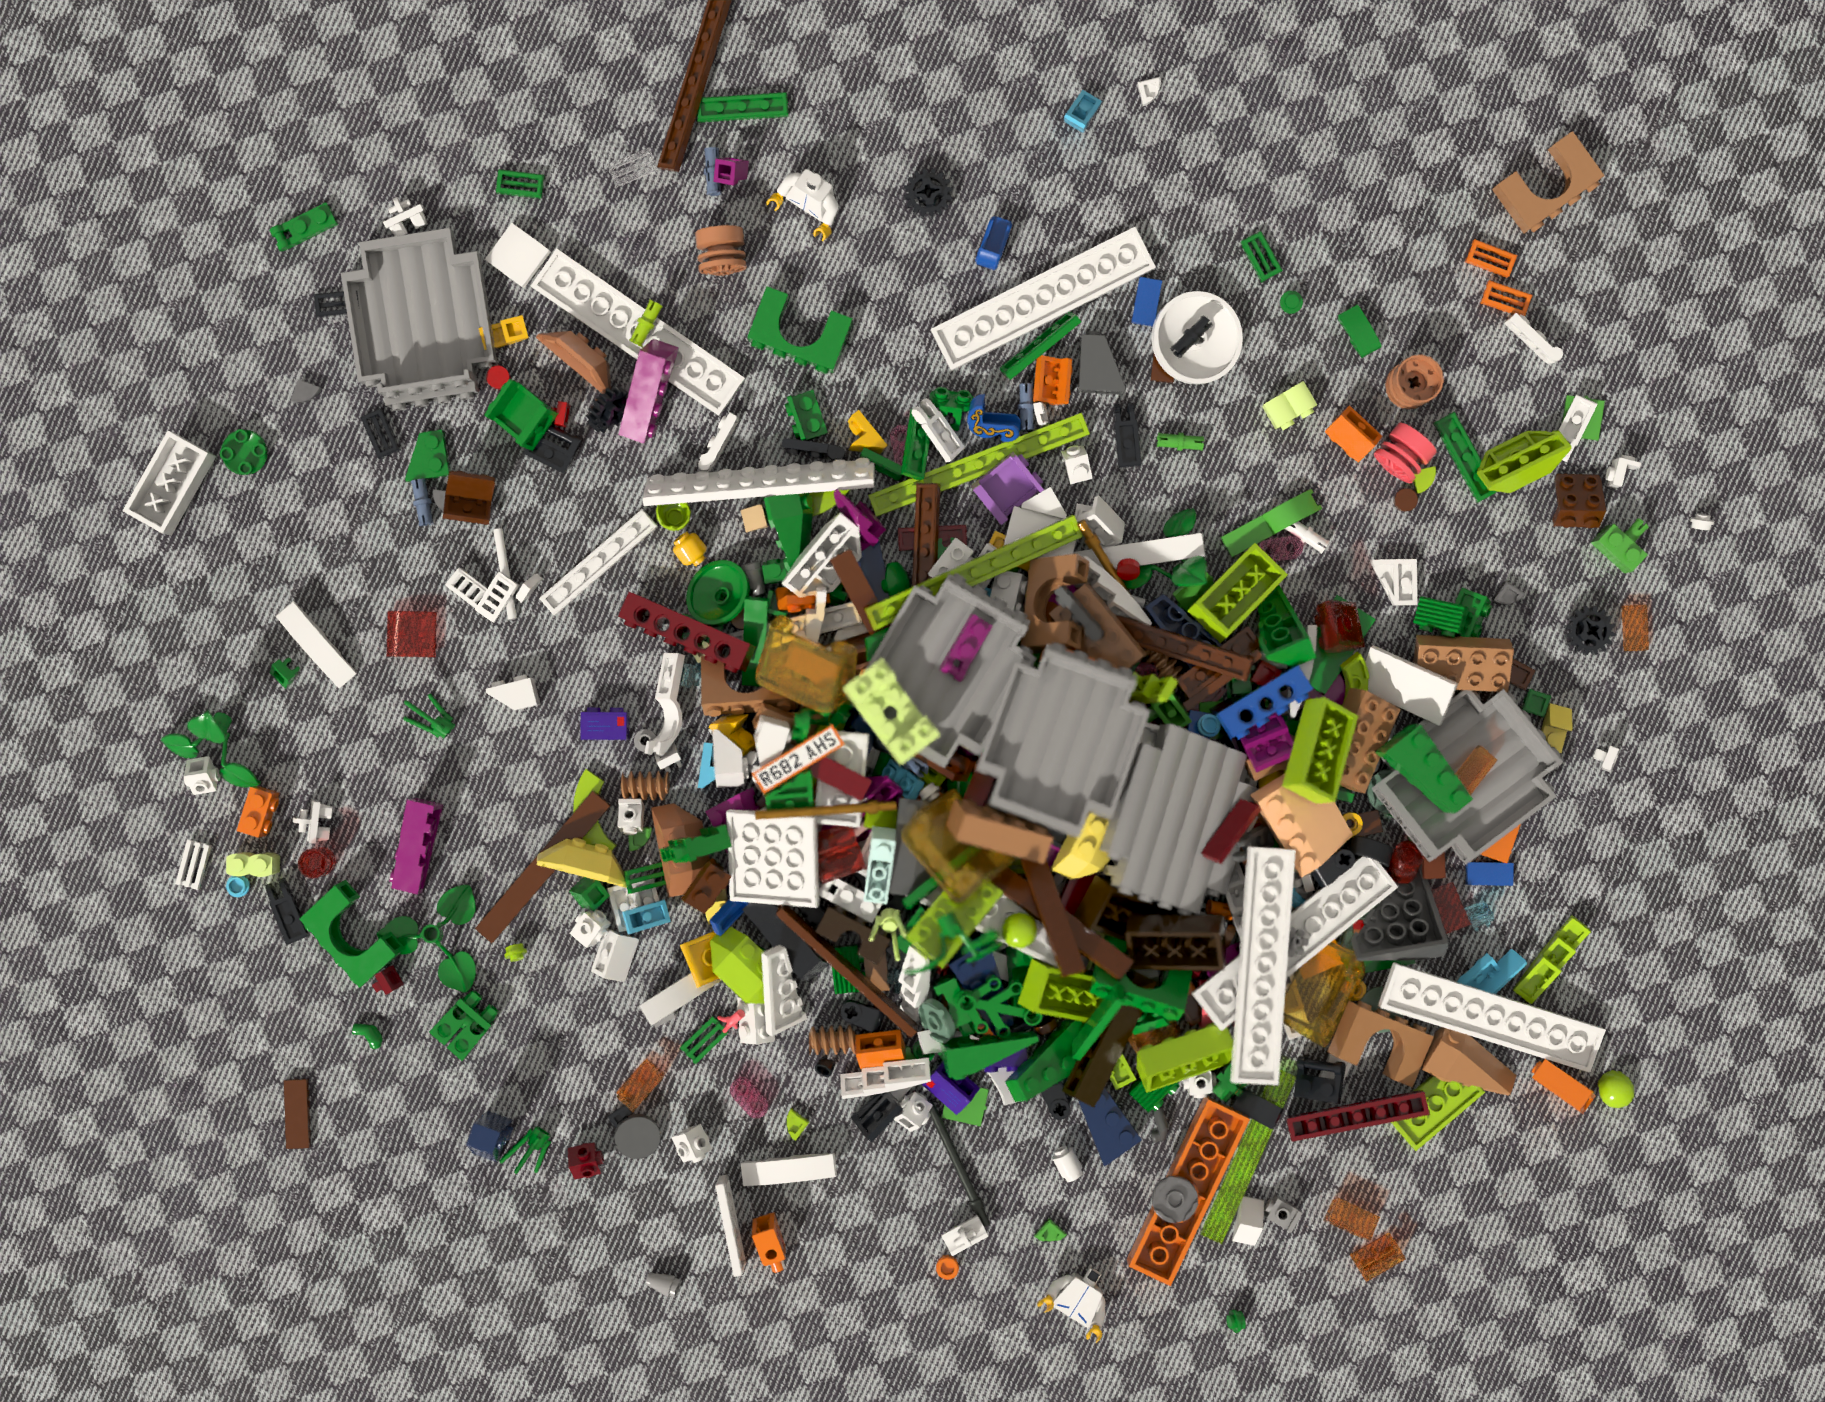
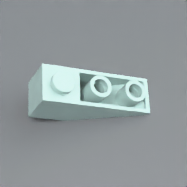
(879, 864)

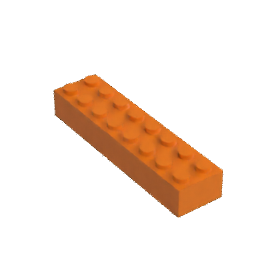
(1203, 1162)

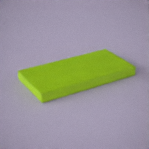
(1444, 1103)

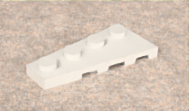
(780, 994)

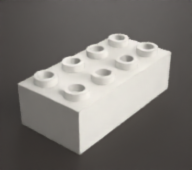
(169, 483)

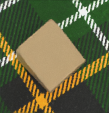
(754, 518)

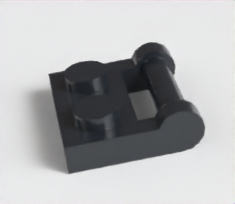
(554, 455)
(1318, 1087)
(876, 1115)

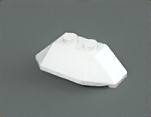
(813, 564)

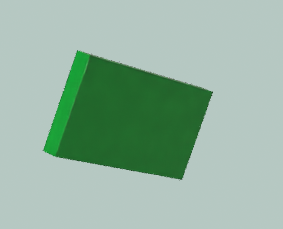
(1327, 665)

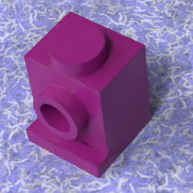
(730, 170)

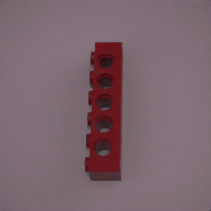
(636, 606)
(1357, 1115)

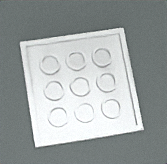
(773, 859)

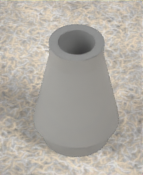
(755, 576)
(664, 1284)

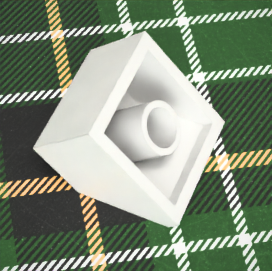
(728, 762)

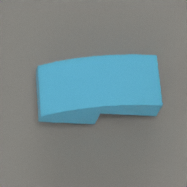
(905, 778)

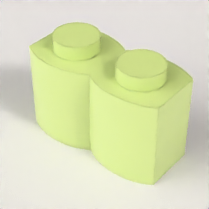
(1289, 406)
(254, 864)

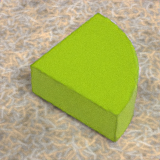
(1424, 479)
(795, 1123)

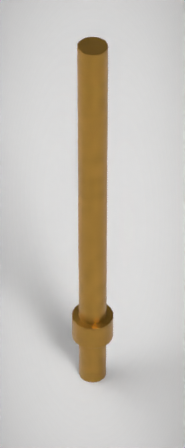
(1093, 543)
(871, 807)

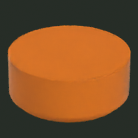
(947, 1267)

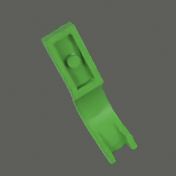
(1270, 523)

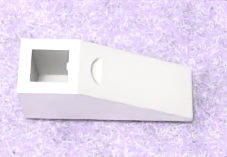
(771, 738)

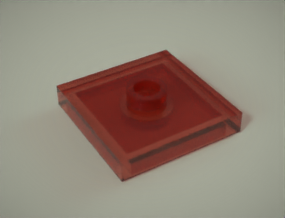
(1450, 908)

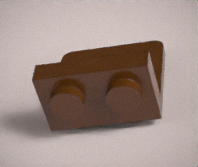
(468, 497)
(1579, 501)
(706, 886)

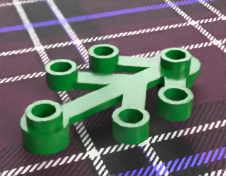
(993, 1006)

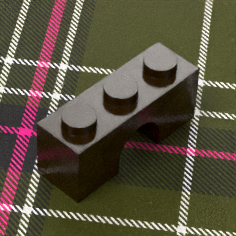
(837, 921)

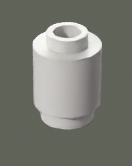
(1067, 1163)

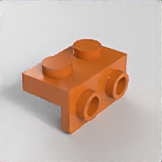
(1052, 380)
(792, 603)

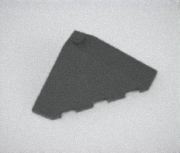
(907, 870)
(1403, 926)

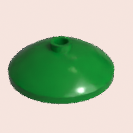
(710, 588)

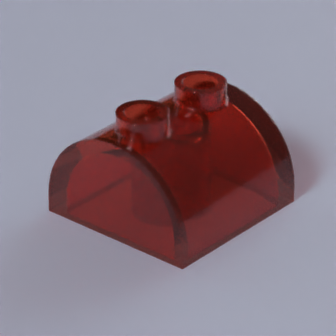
(1339, 626)

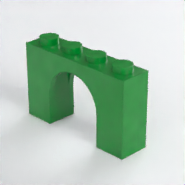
(822, 354)
(324, 924)
(1167, 1000)

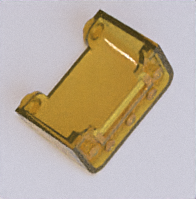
(804, 668)
(954, 864)
(1321, 993)

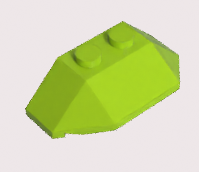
(1522, 460)
(738, 965)

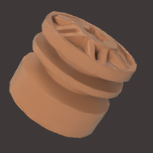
(720, 247)
(1425, 377)

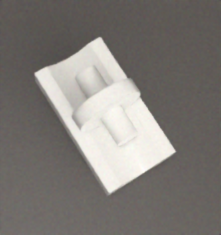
(396, 224)
(317, 811)
(964, 1235)

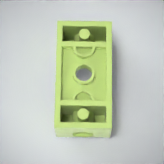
(872, 694)

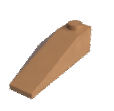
(1464, 1060)

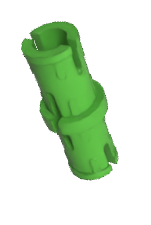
(1180, 441)

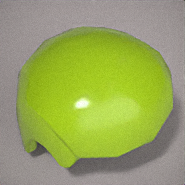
(673, 516)
(1019, 930)
(1616, 1089)

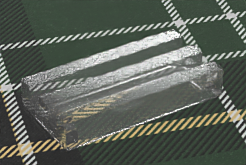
(618, 182)

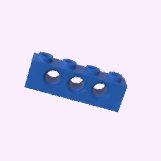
(1293, 679)

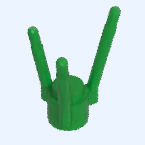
(440, 726)
(538, 1139)

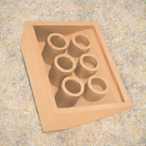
(1302, 825)

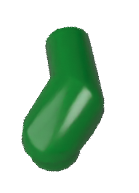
(371, 1034)

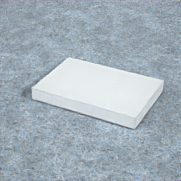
(1026, 522)

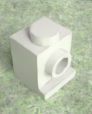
(633, 807)

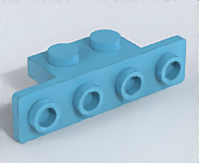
(1493, 976)

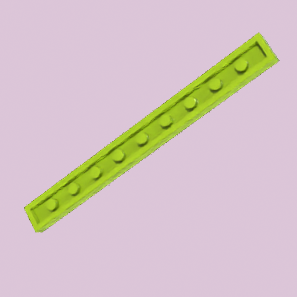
(981, 462)
(984, 567)

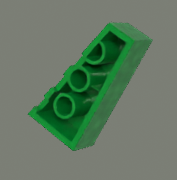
(1425, 767)
(1047, 1065)

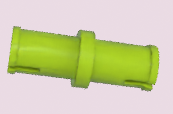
(645, 323)

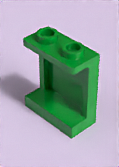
(521, 414)

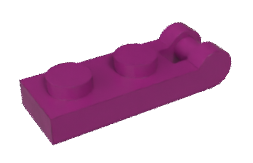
(965, 647)

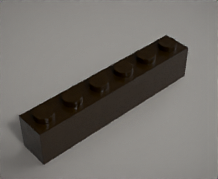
(1096, 1066)

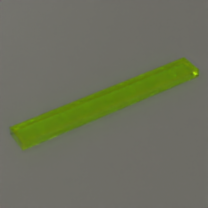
(1244, 1164)

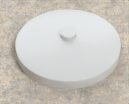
(1217, 347)

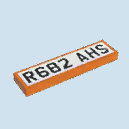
(798, 759)

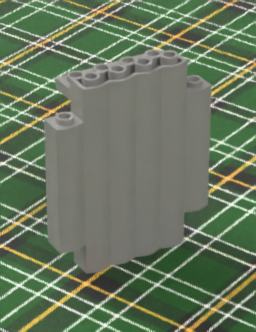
(419, 319)
(921, 641)
(1063, 740)
(1502, 799)
(1169, 814)

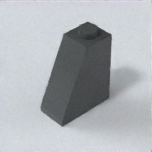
(1097, 366)

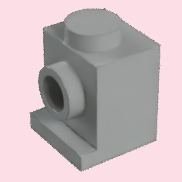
(1291, 1216)

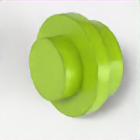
(515, 952)

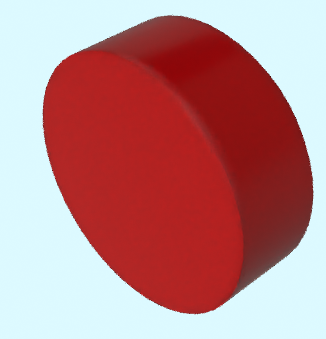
(497, 376)
(1128, 569)

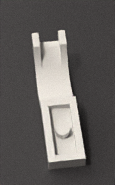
(667, 696)

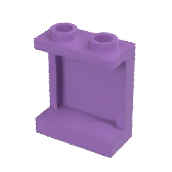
(1007, 486)

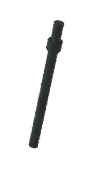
(975, 1202)

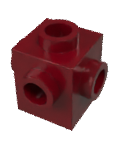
(585, 1160)

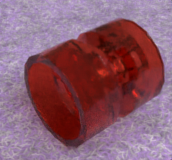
(316, 862)
(1405, 862)

